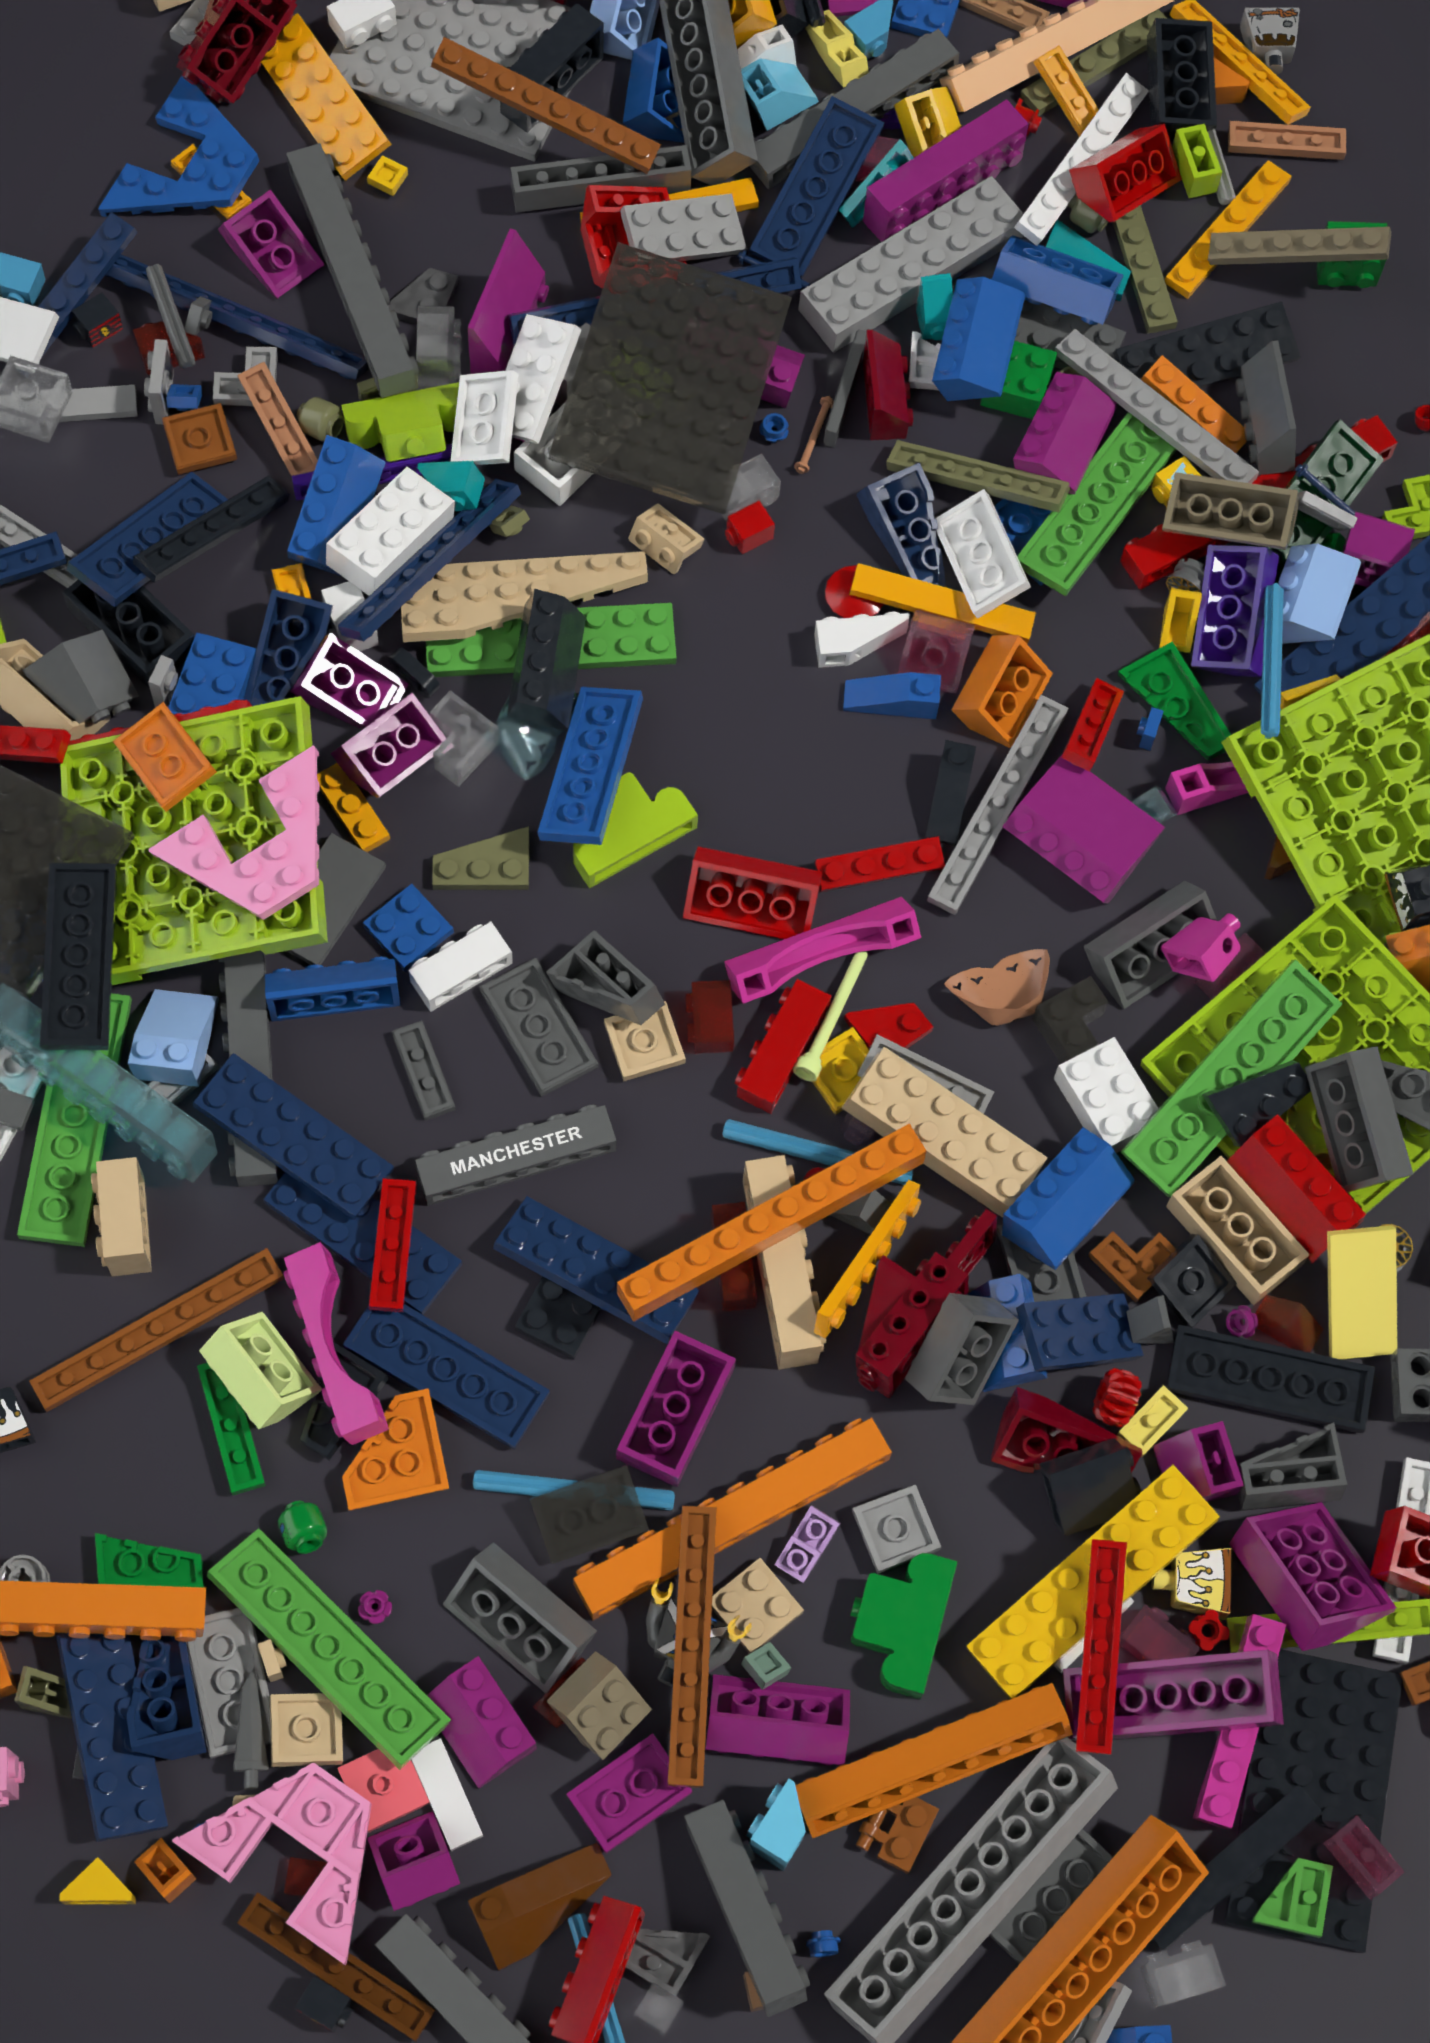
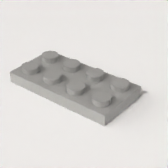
(685, 227)

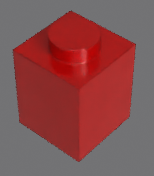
(749, 527)

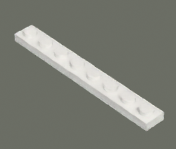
(1096, 136)

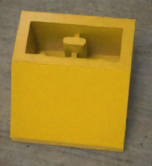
(927, 118)

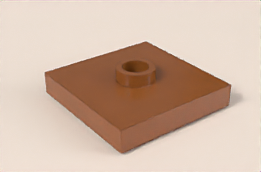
(199, 438)

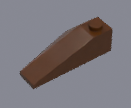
(531, 1907)

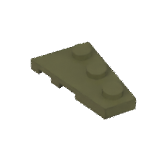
(485, 865)

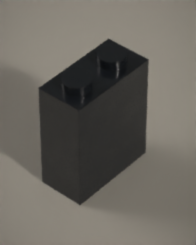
(1089, 1485)

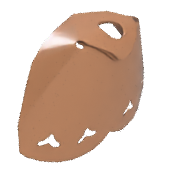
(1004, 993)

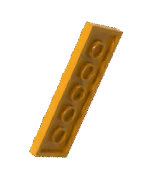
(324, 99)

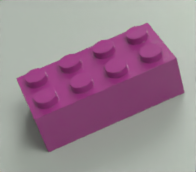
(675, 1408)

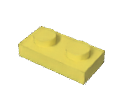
(1153, 1420)

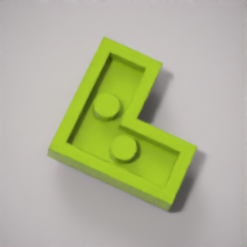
(1418, 513)

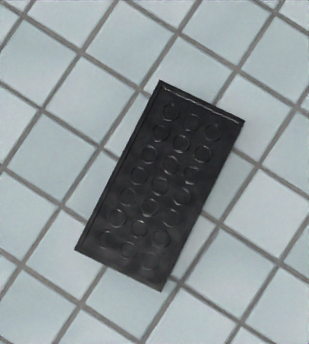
(1340, 1753)

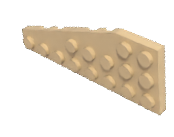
(493, 592)

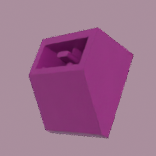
(1377, 545)
(1203, 1459)

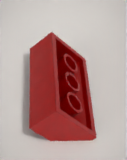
(1127, 172)
(751, 894)
(1295, 1186)
(599, 1971)

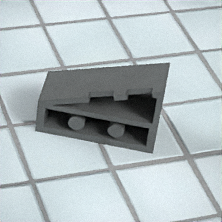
(606, 980)
(1295, 1474)

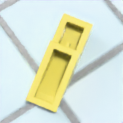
(838, 50)

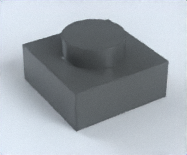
(198, 316)

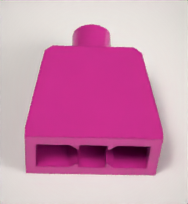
(1203, 947)

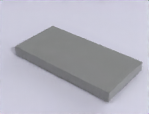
(220, 1667)

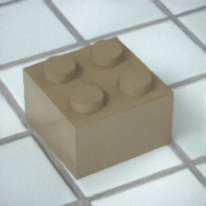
(599, 1705)

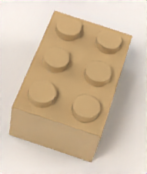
(121, 1216)

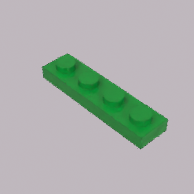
(232, 1434)

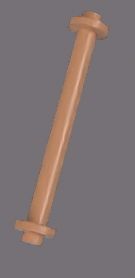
(802, 466)

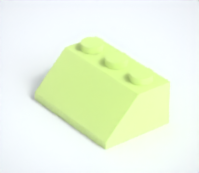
(259, 1369)

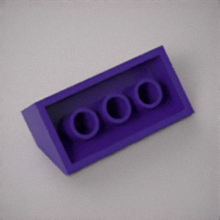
(1233, 609)

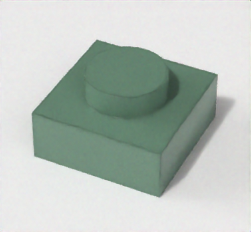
(766, 1665)

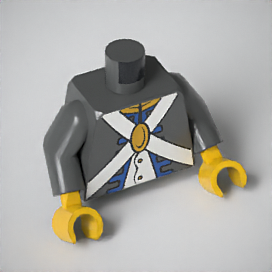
(662, 1631)

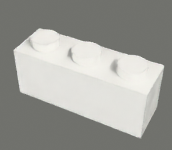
(460, 965)

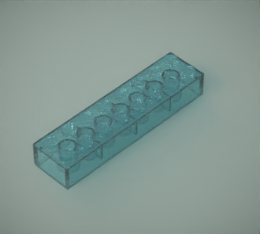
(108, 1092)

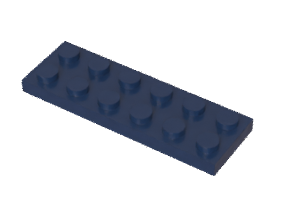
(817, 185)
(108, 562)
(293, 1136)
(355, 1240)
(583, 1264)
(453, 1369)
(118, 1782)

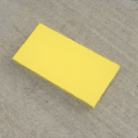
(1362, 1292)

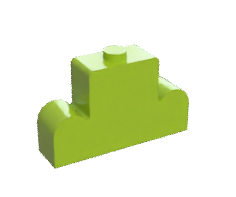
(404, 422)
(635, 830)

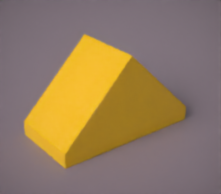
(1180, 618)
(97, 1887)

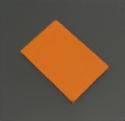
(164, 756)

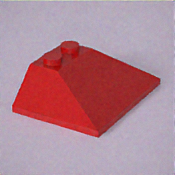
(603, 224)

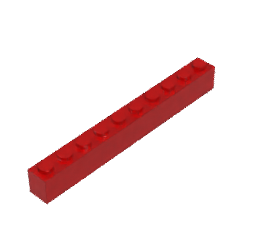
(1159, 552)

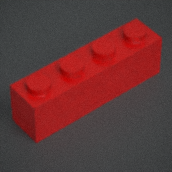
(784, 1043)

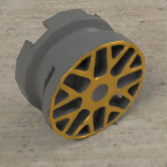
(1187, 576)

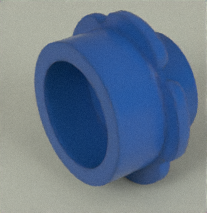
(771, 421)
(823, 1944)

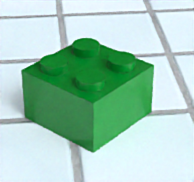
(1350, 273)
(1025, 381)

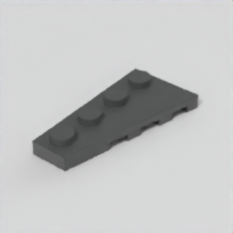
(1409, 1092)

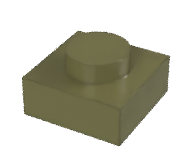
(509, 521)

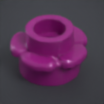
(1235, 1321)
(384, 1606)

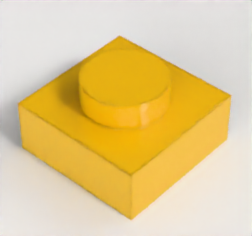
(387, 175)

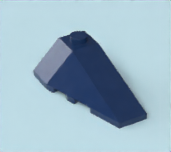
(905, 522)
(286, 644)
(164, 1703)

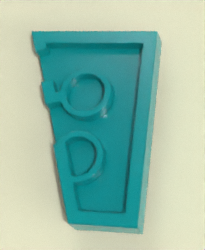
(853, 206)
(1071, 243)

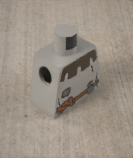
(1271, 34)

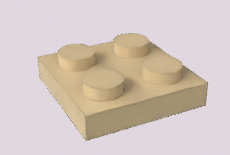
(645, 1046)
(758, 1600)
(305, 1730)

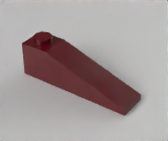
(1039, 1430)

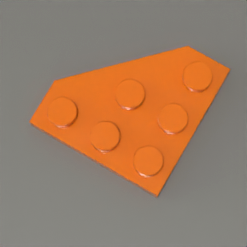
(400, 1460)

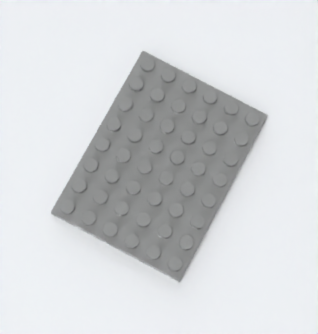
(397, 71)

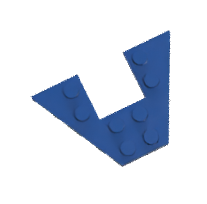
(211, 177)

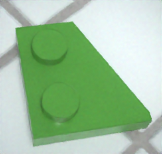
(1298, 1899)

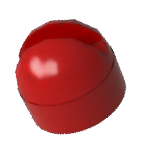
(1421, 423)

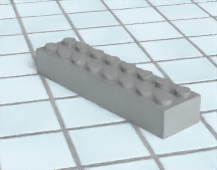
(890, 273)

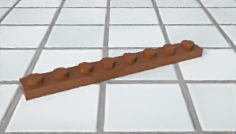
(545, 105)
(156, 1330)
(692, 1647)

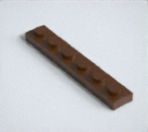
(354, 1979)

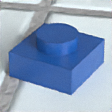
(184, 397)
(1148, 728)

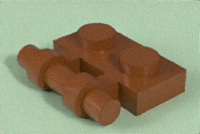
(905, 1836)

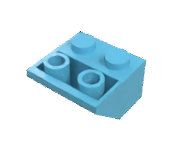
(776, 91)
(781, 1829)

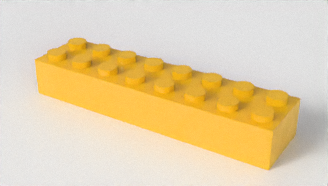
(1053, 1613)

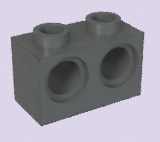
(1407, 1384)

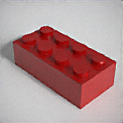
(1404, 1551)

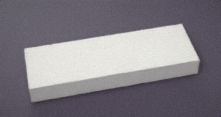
(446, 1795)

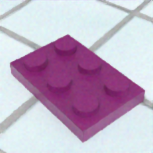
(627, 1794)

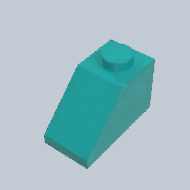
(934, 305)
(457, 480)

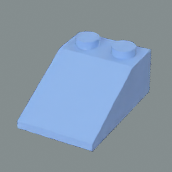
(173, 1038)

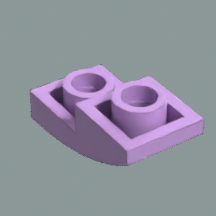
(807, 1544)

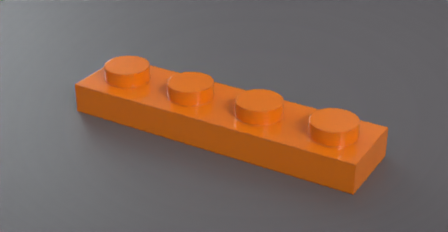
(1195, 403)

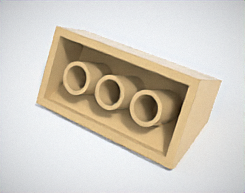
(27, 701)

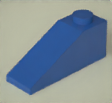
(895, 695)

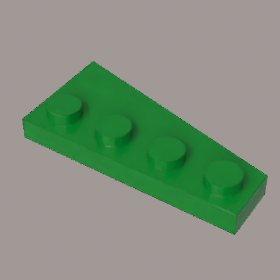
(1170, 686)

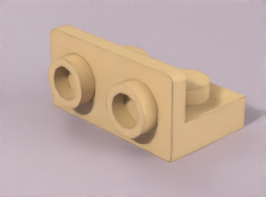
(664, 537)

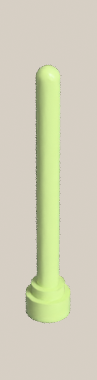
(809, 1065)

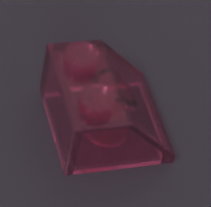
(937, 647)

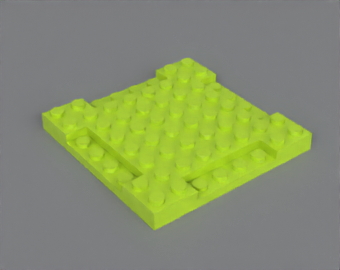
(1350, 782)
(167, 915)
(1378, 1009)

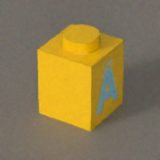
(1164, 479)

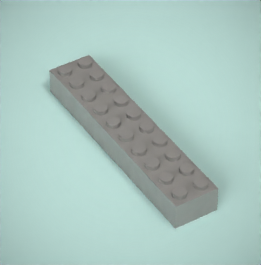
(971, 1891)

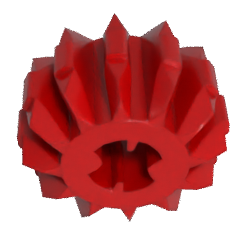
(1117, 1397)

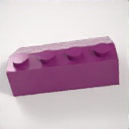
(512, 287)
(1084, 828)
(1310, 1574)

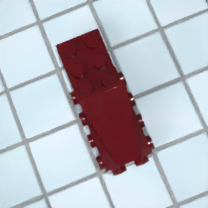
(232, 44)
(907, 1305)

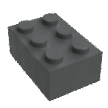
(961, 1349)

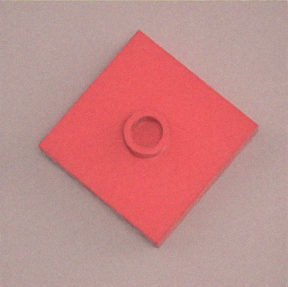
(385, 1787)

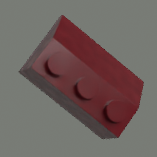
(886, 388)

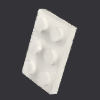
(485, 417)

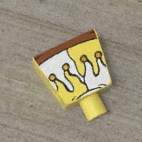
(1198, 1581)

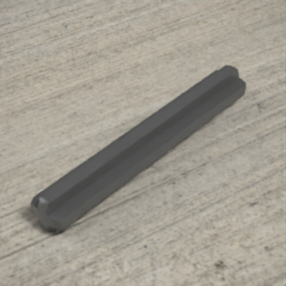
(170, 316)

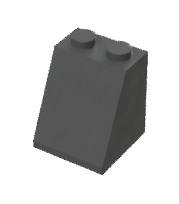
(84, 678)

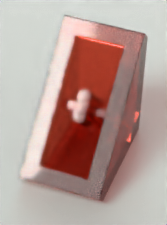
(1288, 1323)

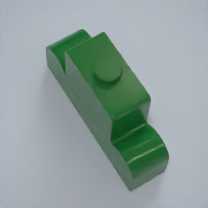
(904, 1620)

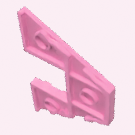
(274, 871)
(321, 1817)

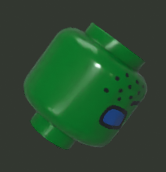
(302, 1527)

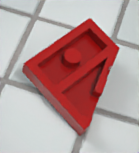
(898, 1023)

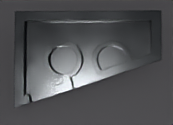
(1252, 1103)
(318, 1429)

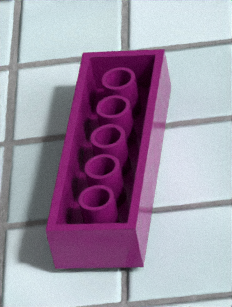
(946, 170)
(1189, 1695)

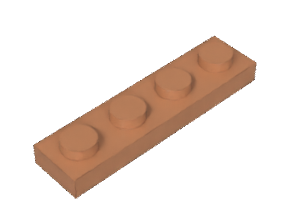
(1287, 140)
(278, 419)

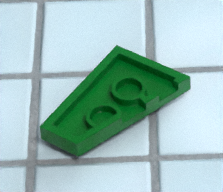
(147, 1565)

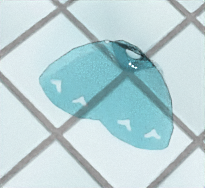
(521, 740)

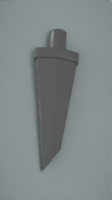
(250, 1743)

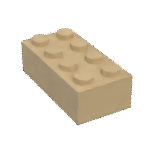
(1238, 1229)

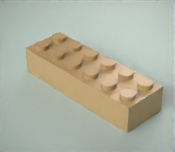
(957, 1137)
(785, 1272)

